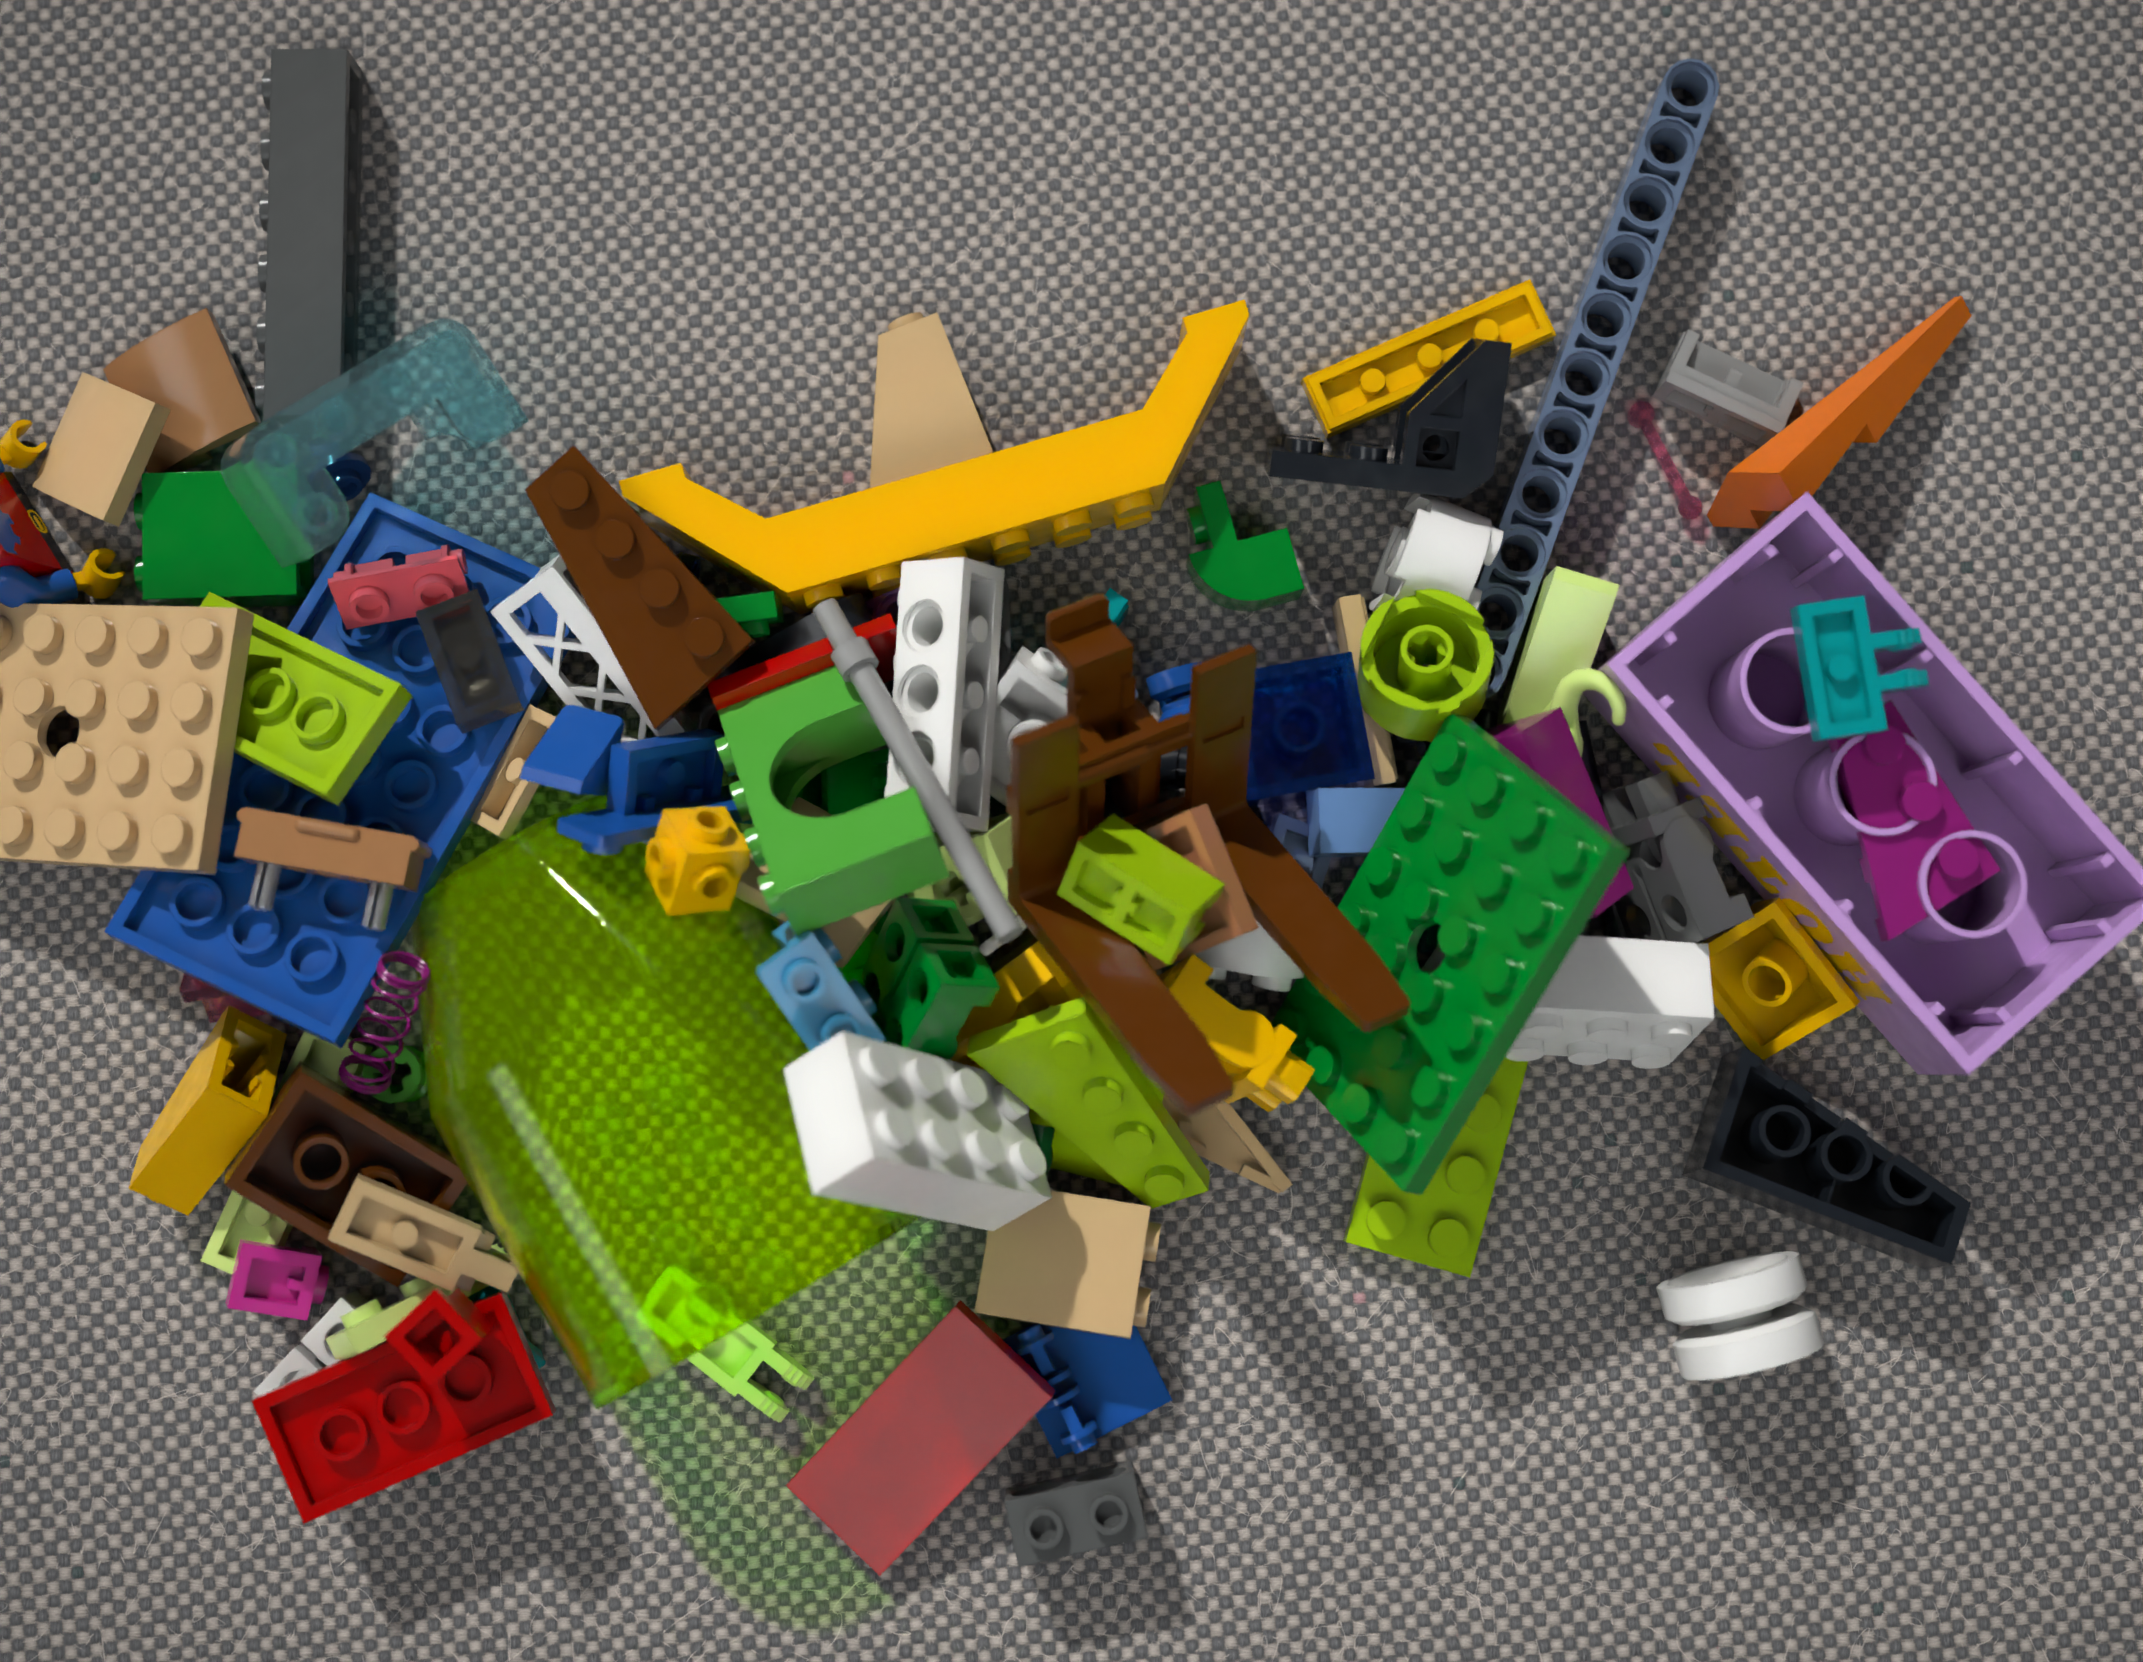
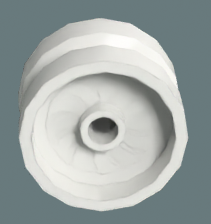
(1740, 1316)

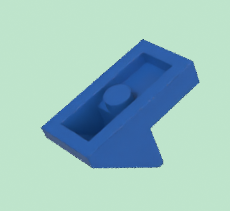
(575, 752)

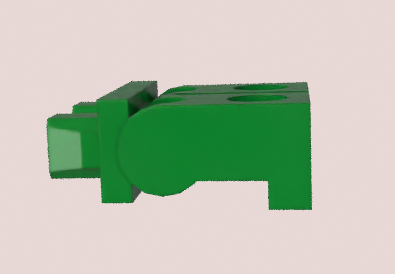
(926, 976)

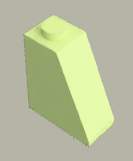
(1556, 639)

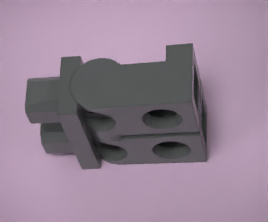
(1670, 865)

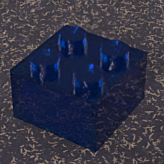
(1307, 730)

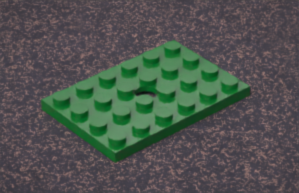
(1512, 886)

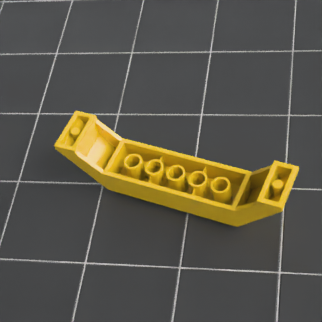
(967, 509)

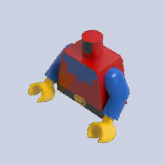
(30, 559)

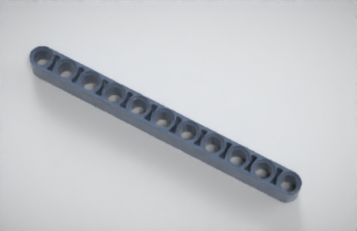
(1596, 357)

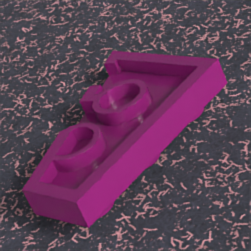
(1887, 787)

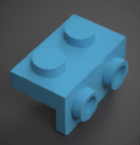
(812, 989)

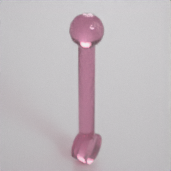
(1641, 417)

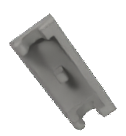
(1726, 391)

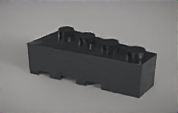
(1802, 1160)

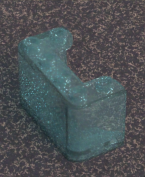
(431, 375)

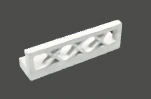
(564, 596)

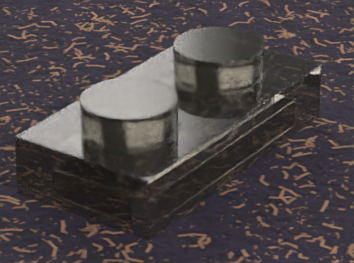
(469, 661)

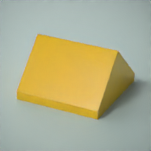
(1774, 980)

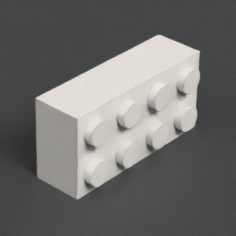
(1618, 1002)
(914, 1134)

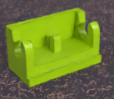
(1139, 888)

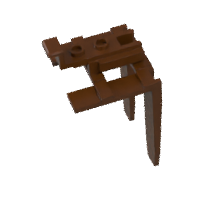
(1061, 798)

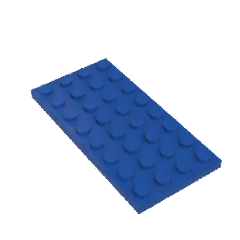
(310, 952)

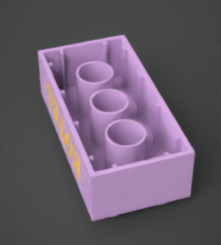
(1726, 713)

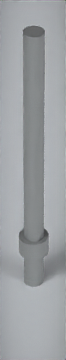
(857, 665)

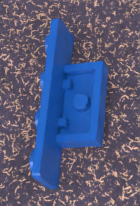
(651, 777)

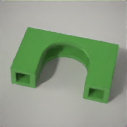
(820, 864)

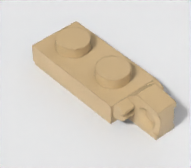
(419, 1238)

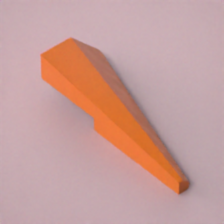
(1854, 412)

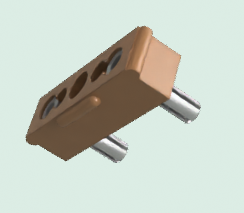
(332, 851)

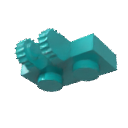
(1841, 667)

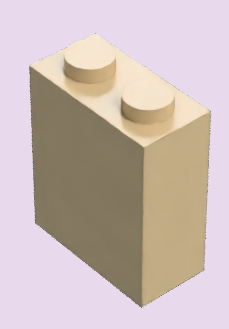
(1071, 1266)

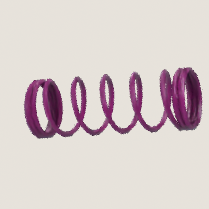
(377, 1063)

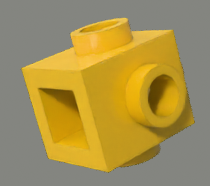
(696, 860)

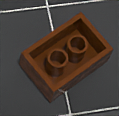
(318, 1144)

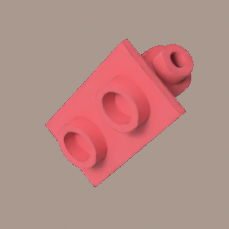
(387, 593)

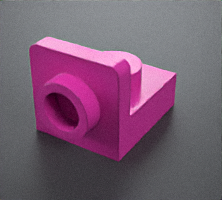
(277, 1280)

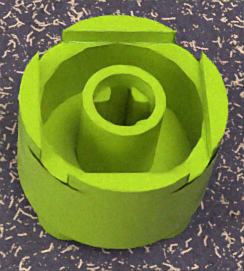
(1418, 631)

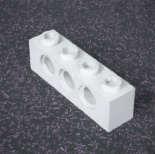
(950, 676)

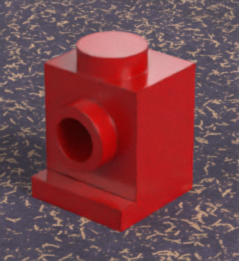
(439, 1333)

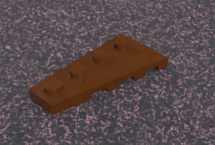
(643, 597)

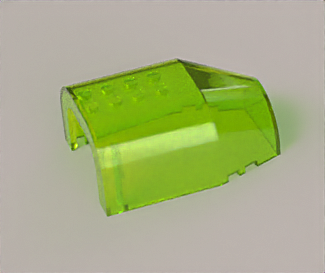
(622, 1102)

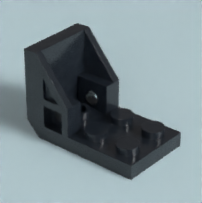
(1456, 403)

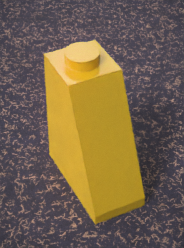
(210, 1112)

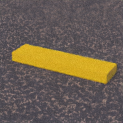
(1391, 371)

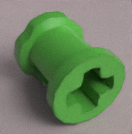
(412, 1087)

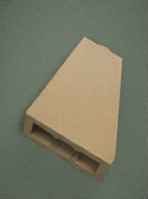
(921, 403)

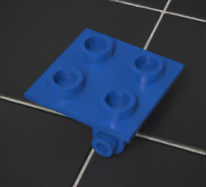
(1096, 1380)

